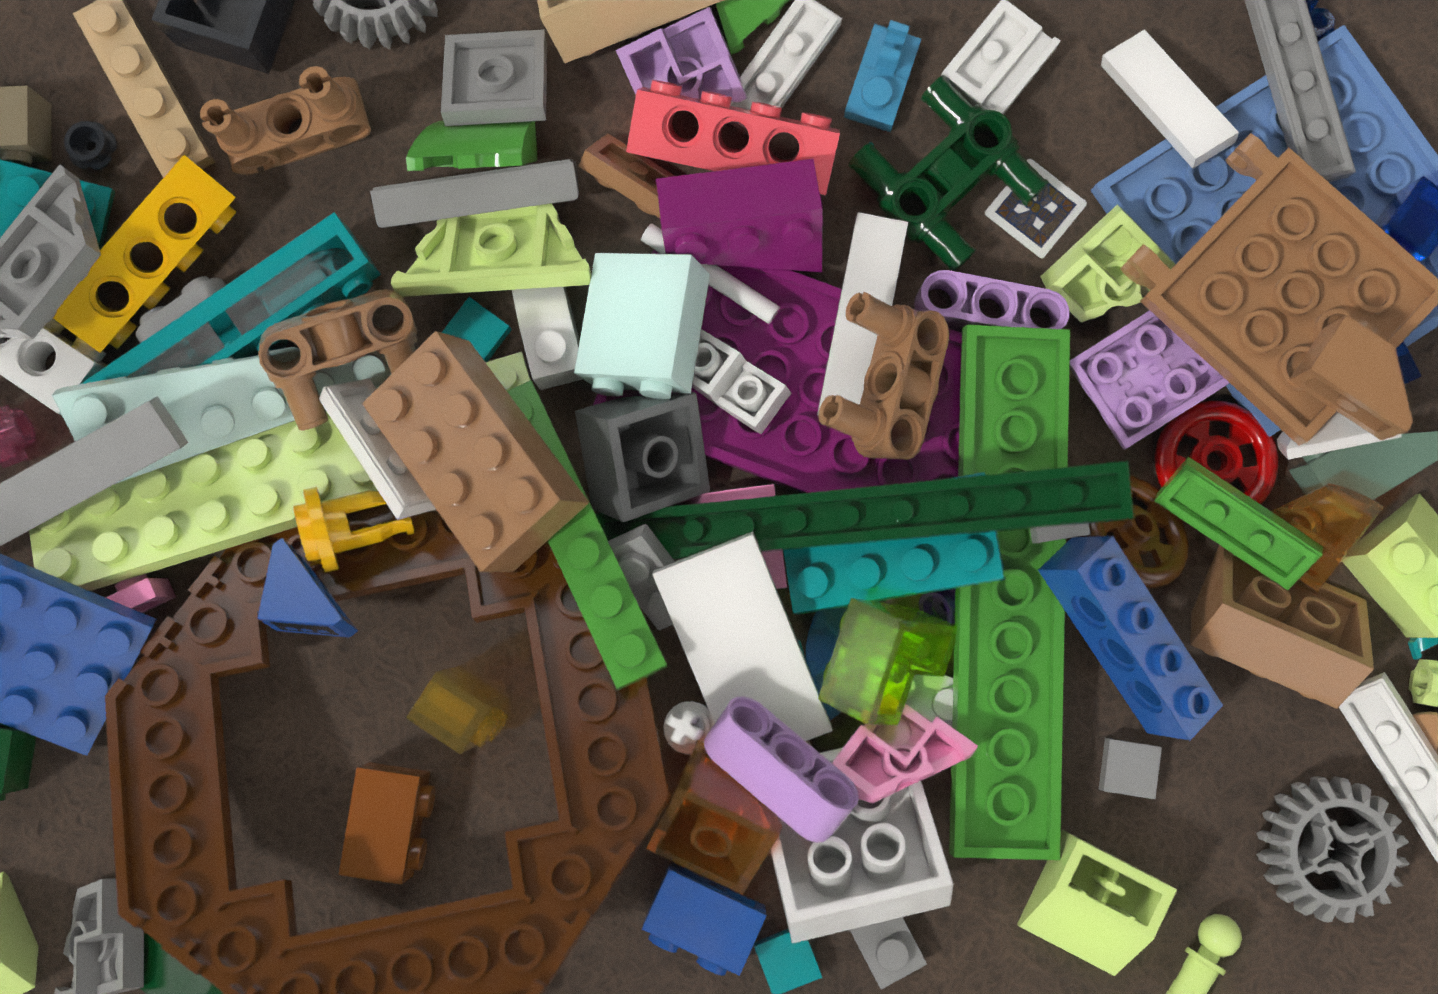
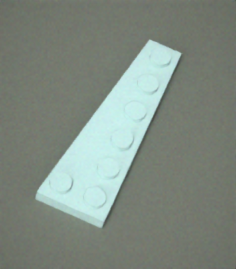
(207, 401)

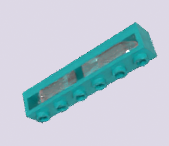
(304, 274)

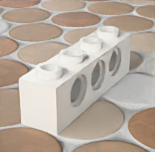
(25, 359)

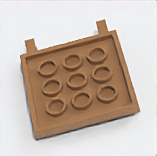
(1276, 276)

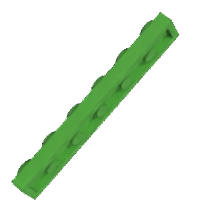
(595, 572)

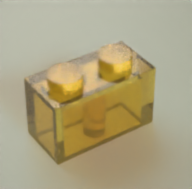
(460, 710)

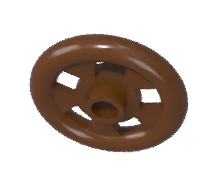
(1142, 536)

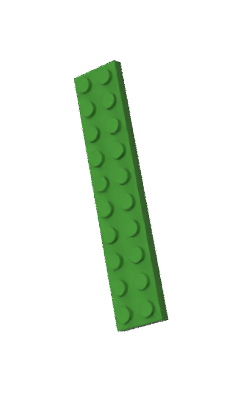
(1010, 629)

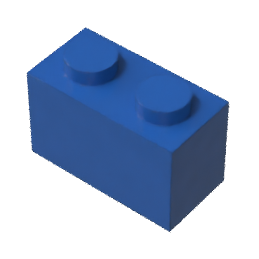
(704, 920)

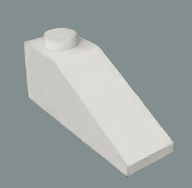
(548, 334)

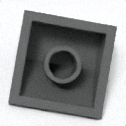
(642, 454)

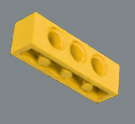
(184, 183)

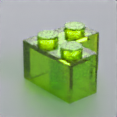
(879, 656)

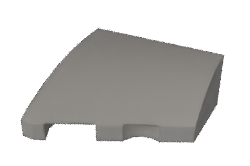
(102, 944)

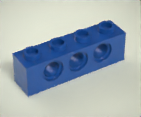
(1130, 637)

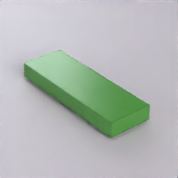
(1239, 523)

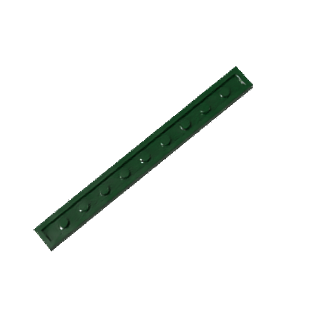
(895, 511)

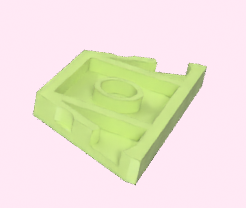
(495, 254)

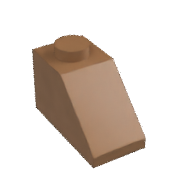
(1357, 377)

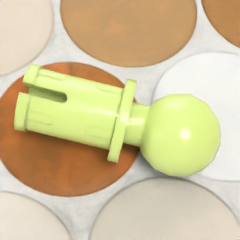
(1218, 938)

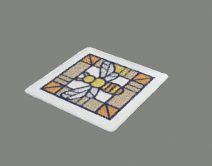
(1043, 219)

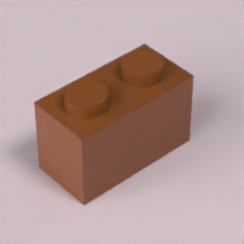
(386, 823)

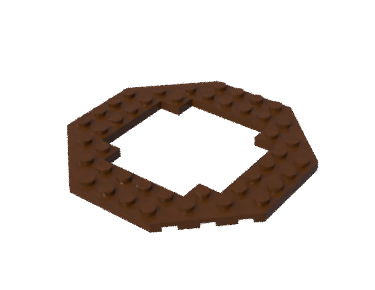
(175, 803)

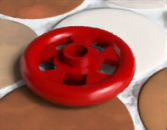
(1244, 430)

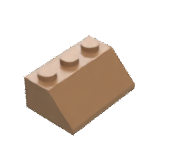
(1289, 636)

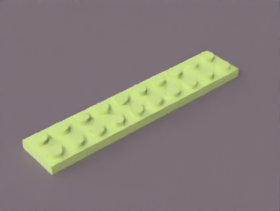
(208, 501)

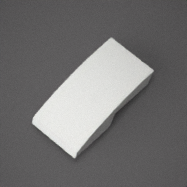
(736, 384)

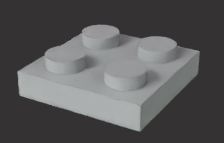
(494, 78)

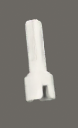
(686, 725)

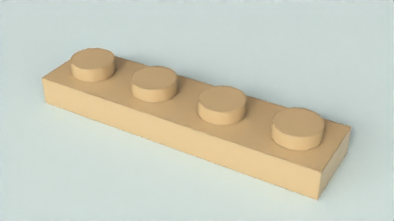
(142, 84)

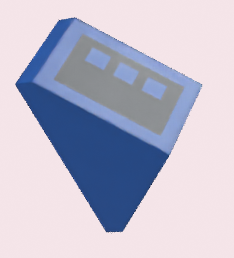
(298, 599)

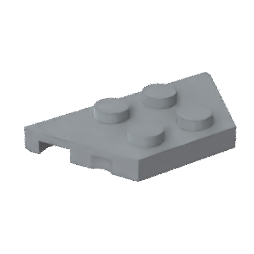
(45, 255)

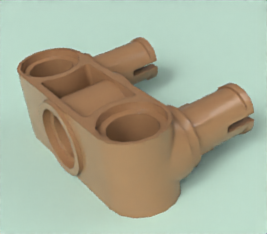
(259, 134)
(331, 338)
(898, 382)

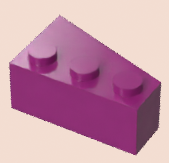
(745, 216)

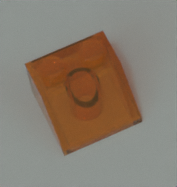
(714, 824)

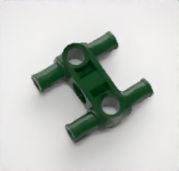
(949, 172)

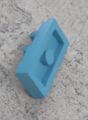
(882, 76)

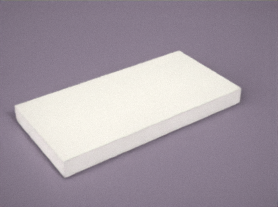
(740, 634)

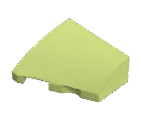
(1091, 270)

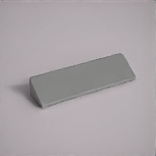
(475, 193)

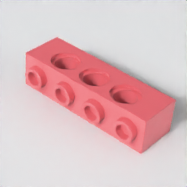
(654, 135)

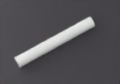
(722, 281)

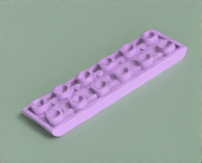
(1143, 378)

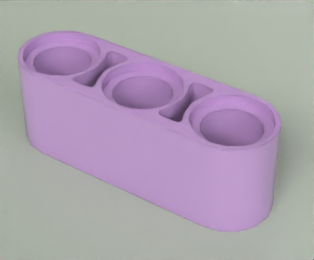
(1013, 298)
(781, 769)

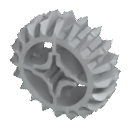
(390, 20)
(1356, 882)

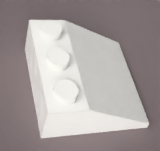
(869, 871)

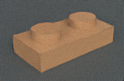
(625, 172)

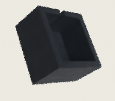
(227, 29)

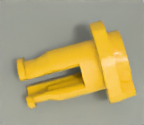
(326, 530)

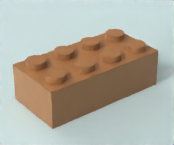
(474, 453)

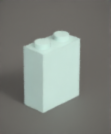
(642, 324)

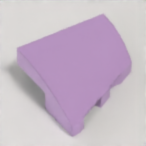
(687, 55)

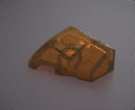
(1335, 520)

